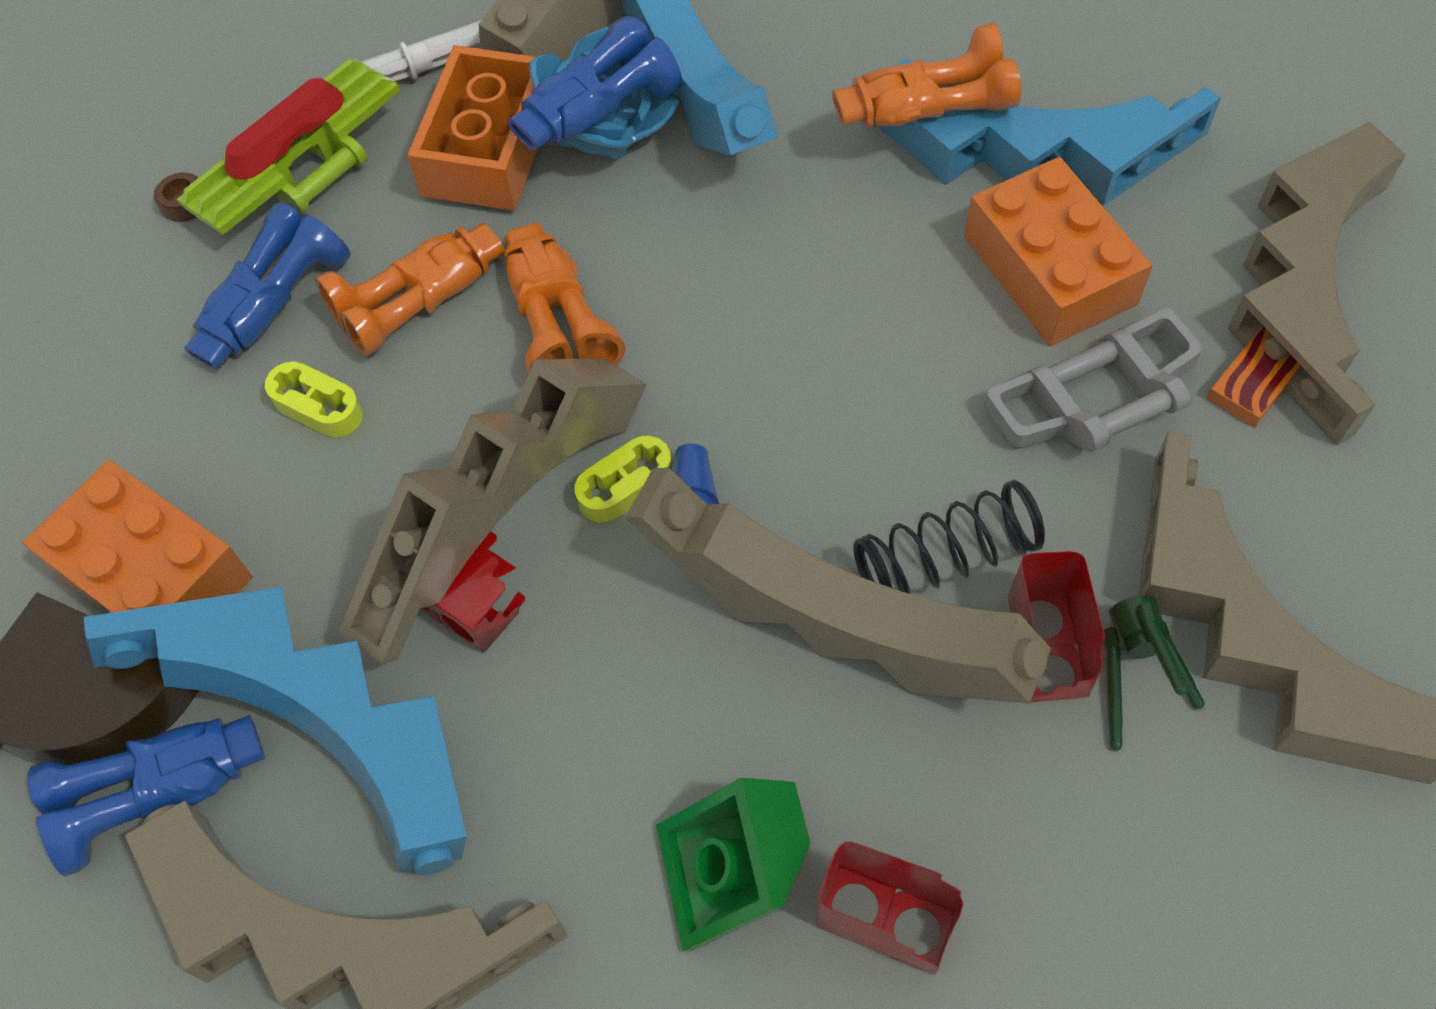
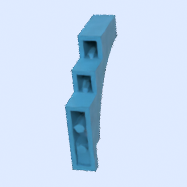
(719, 103)
(1102, 145)
(246, 652)

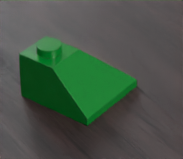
(732, 857)

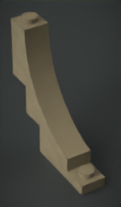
(1297, 272)
(449, 511)
(840, 615)
(1324, 701)
(224, 917)

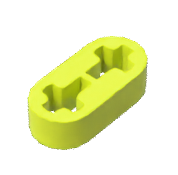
(309, 408)
(620, 476)

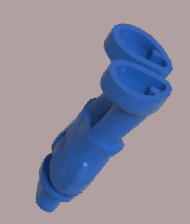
(577, 99)
(246, 304)
(166, 770)

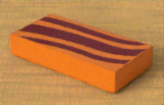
(1253, 381)

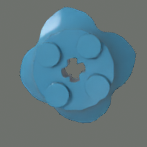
(636, 118)

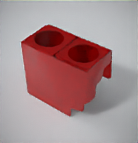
(1066, 583)
(470, 598)
(883, 875)

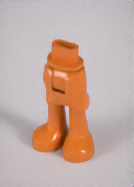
(912, 89)
(427, 274)
(546, 278)

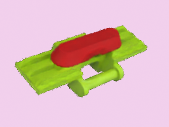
(310, 118)

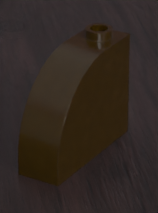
(65, 707)

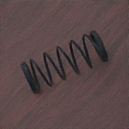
(1012, 527)

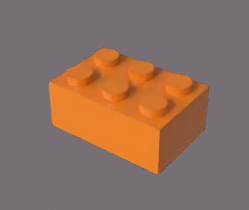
(465, 137)
(1056, 250)
(133, 547)

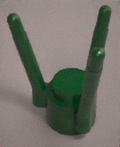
(1143, 634)

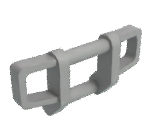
(1157, 388)

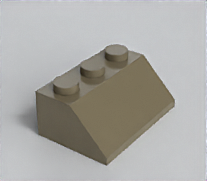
(544, 25)

